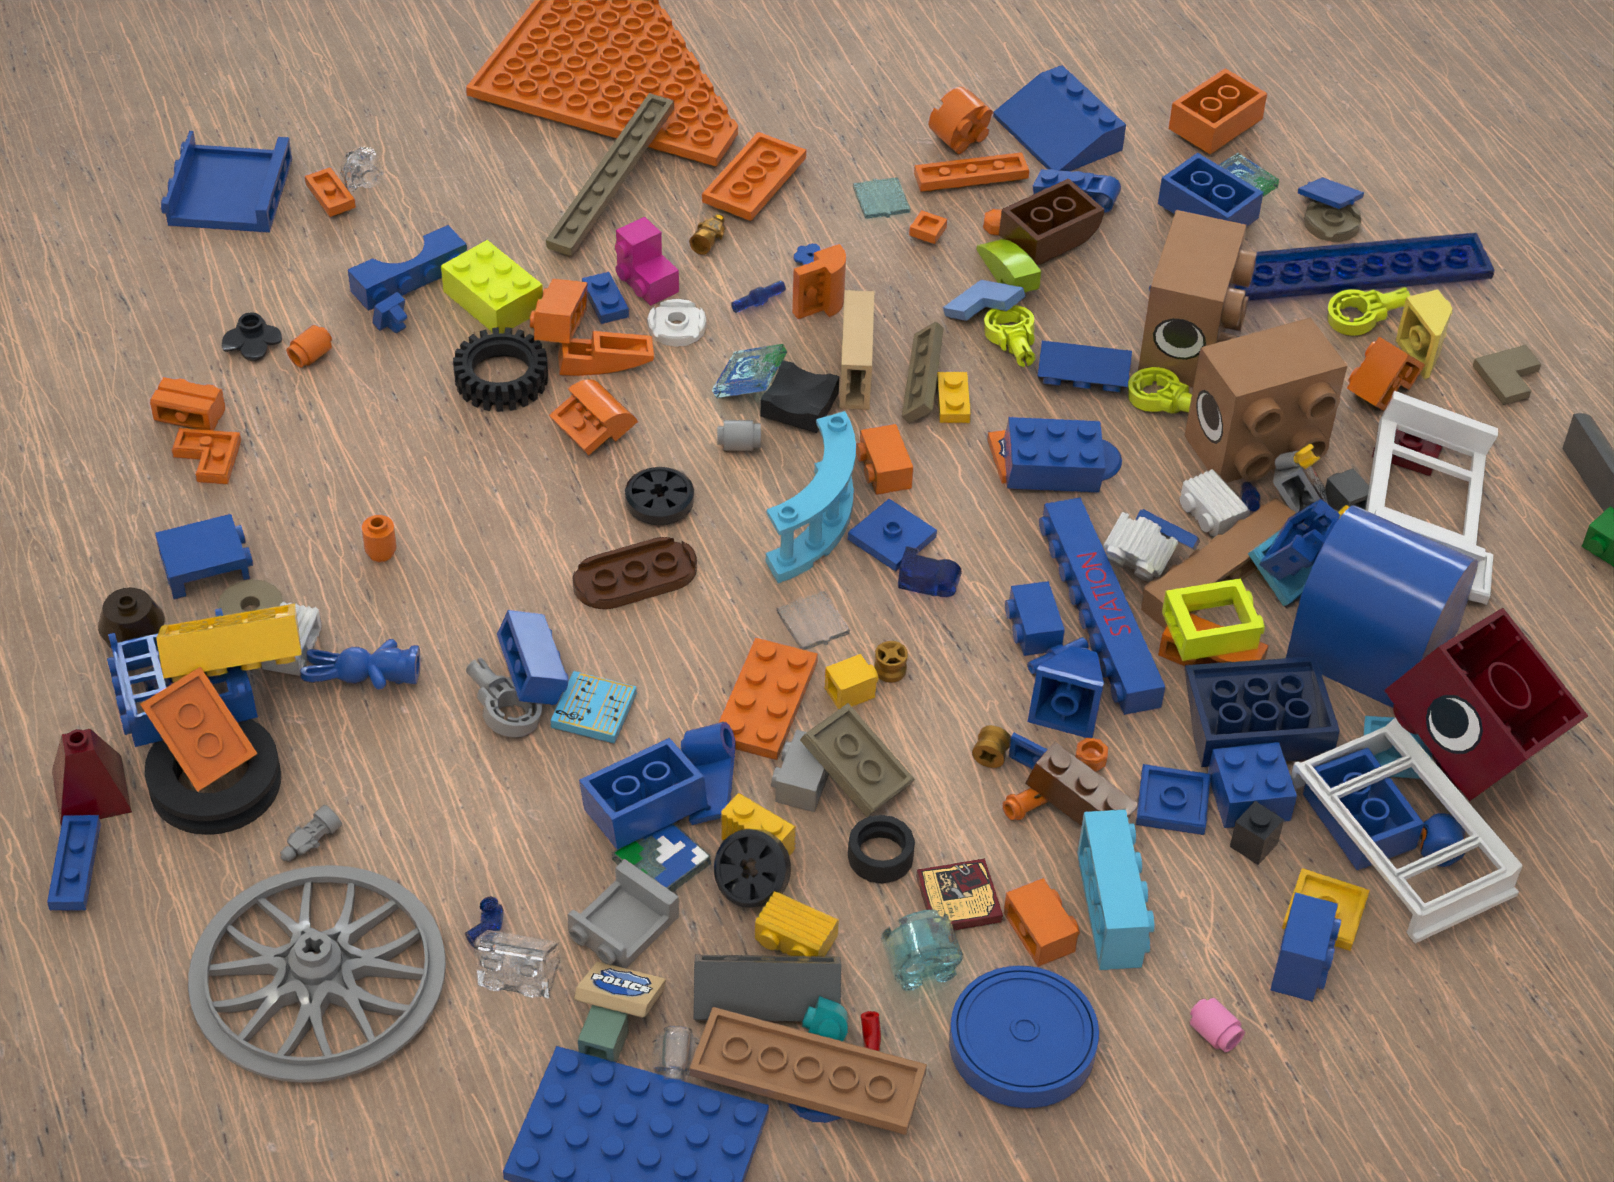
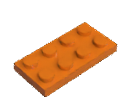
(754, 176)
(768, 696)

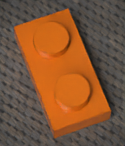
(330, 192)

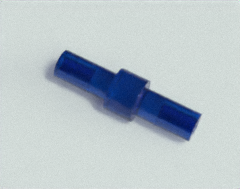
(758, 296)
(1250, 496)

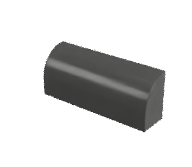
(1591, 457)
(764, 985)

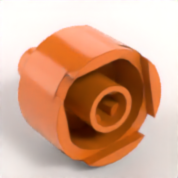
(960, 119)

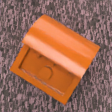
(820, 283)
(592, 416)

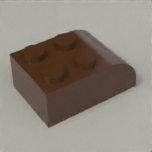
(1051, 221)

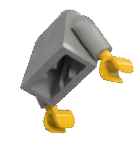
(1298, 480)

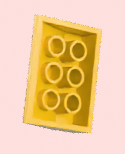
(229, 642)

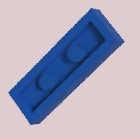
(74, 862)

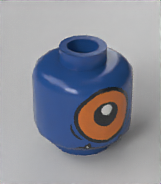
(1440, 832)

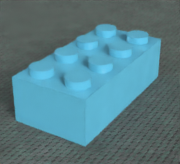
(1114, 889)

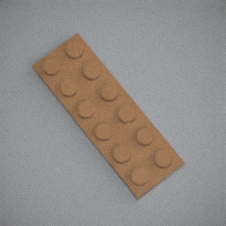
(808, 1070)

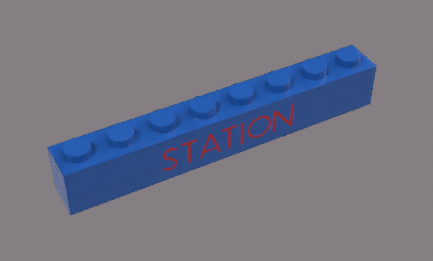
(1102, 606)

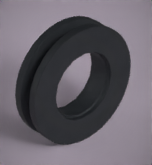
(220, 810)

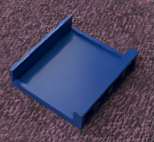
(227, 186)

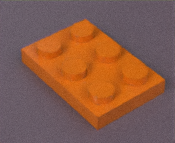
(198, 729)

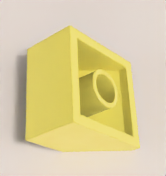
(1424, 328)

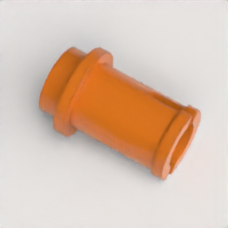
(1018, 805)

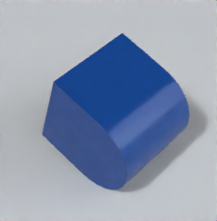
(1379, 602)

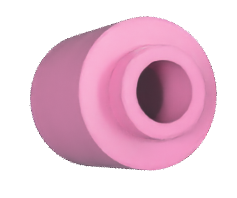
(1216, 1024)

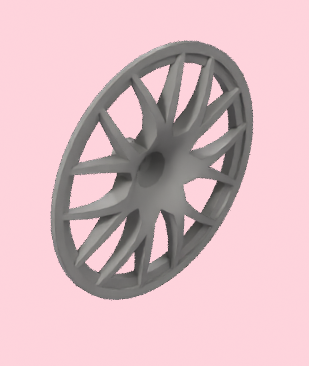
(317, 978)

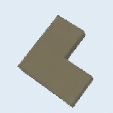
(1503, 372)

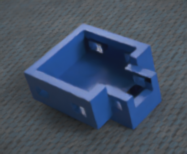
(1300, 544)

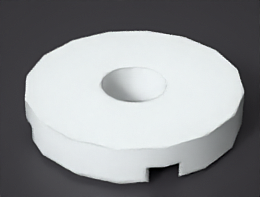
(671, 334)

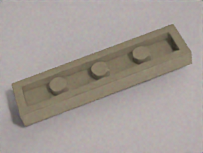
(922, 372)

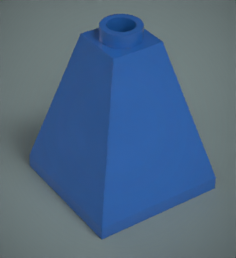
(1068, 692)

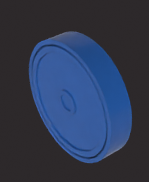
(1023, 1036)

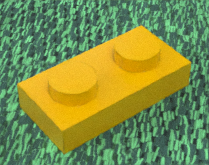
(953, 397)

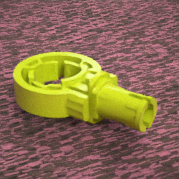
(1371, 303)
(1017, 336)
(1171, 399)

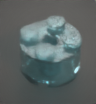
(922, 949)

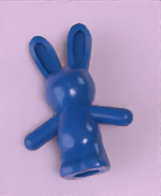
(357, 664)

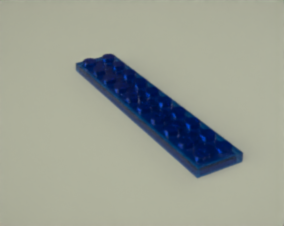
(1368, 266)

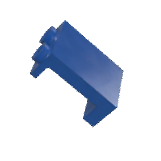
(202, 551)

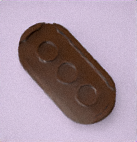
(634, 573)

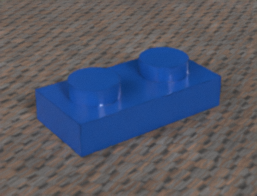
(606, 298)

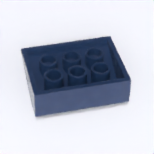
(1261, 705)

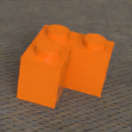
(1383, 373)

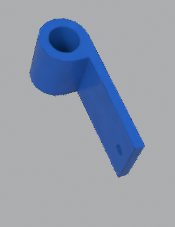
(713, 754)

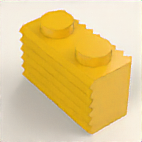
(744, 814)
(795, 927)

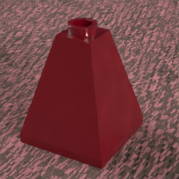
(89, 777)

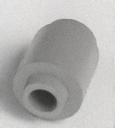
(739, 435)

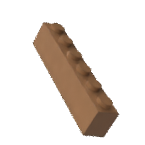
(1220, 560)

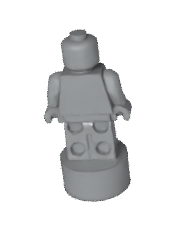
(304, 839)

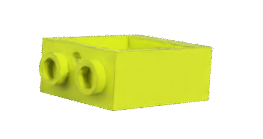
(1216, 641)

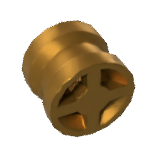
(887, 654)
(991, 746)

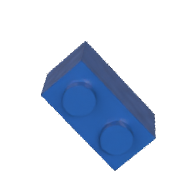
(1034, 617)

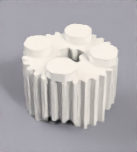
(1139, 547)

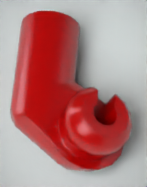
(871, 1030)

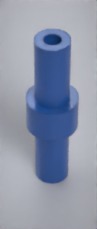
(1033, 665)

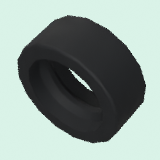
(881, 827)

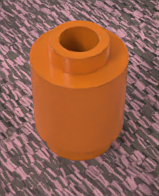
(309, 346)
(379, 538)

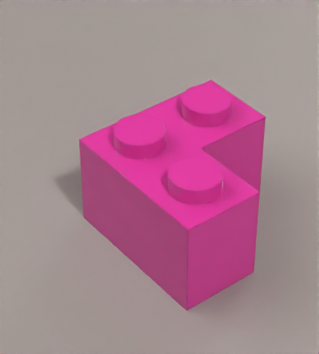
(642, 262)

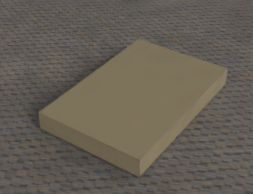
(857, 760)

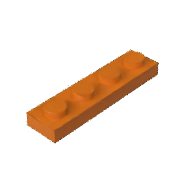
(971, 171)

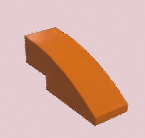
(604, 353)

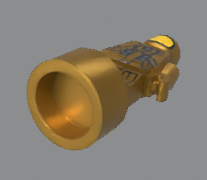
(704, 238)

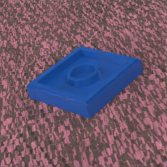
(1173, 799)

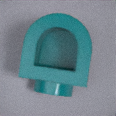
(826, 1019)

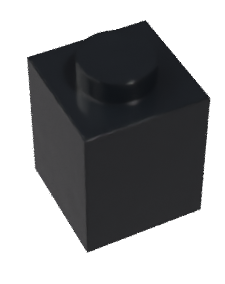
(1256, 832)

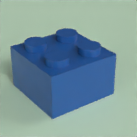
(1250, 775)
(1306, 947)

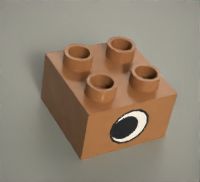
(1195, 292)
(1264, 399)

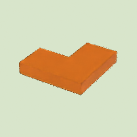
(214, 449)

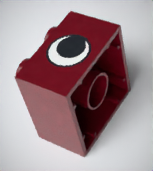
(1484, 703)

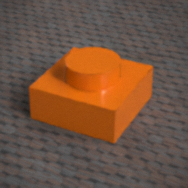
(928, 227)

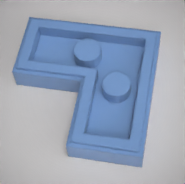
(983, 295)

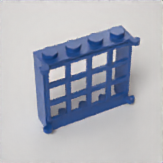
(144, 653)

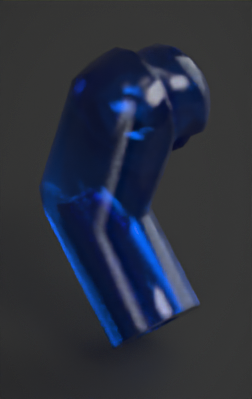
(491, 919)

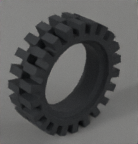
(500, 393)

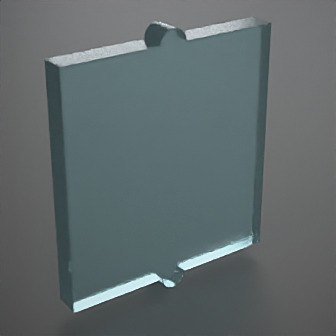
(881, 198)

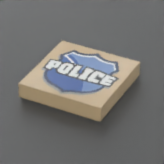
(620, 989)

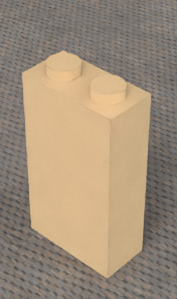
(857, 350)

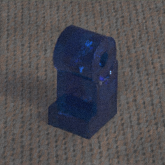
(928, 574)

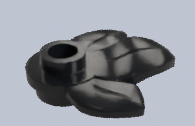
(251, 337)

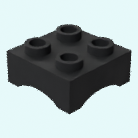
(799, 397)

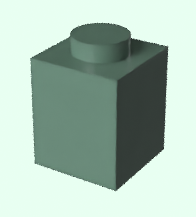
(603, 1033)

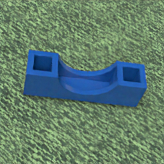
(378, 280)

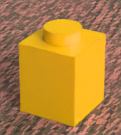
(851, 681)

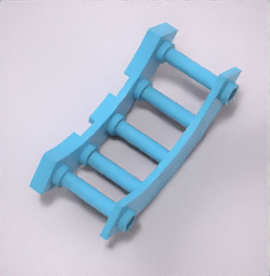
(823, 504)

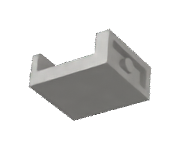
(625, 917)

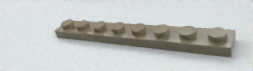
(609, 175)

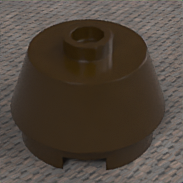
(129, 615)

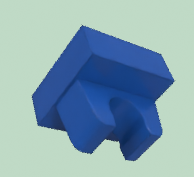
(390, 313)

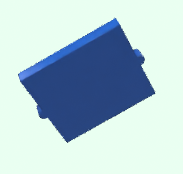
(1330, 193)

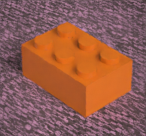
(1217, 111)

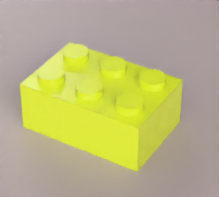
(491, 287)

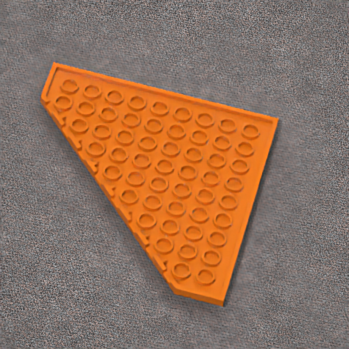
(598, 64)

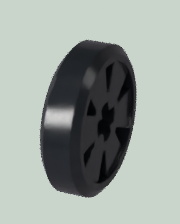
(648, 508)
(771, 863)

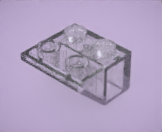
(516, 963)

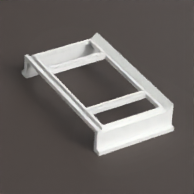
(1445, 430)
(1449, 908)

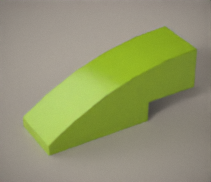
(1010, 264)

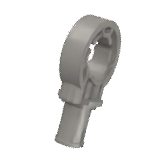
(498, 693)

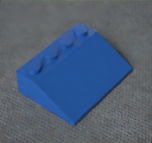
(1061, 121)

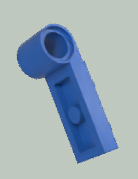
(1100, 188)

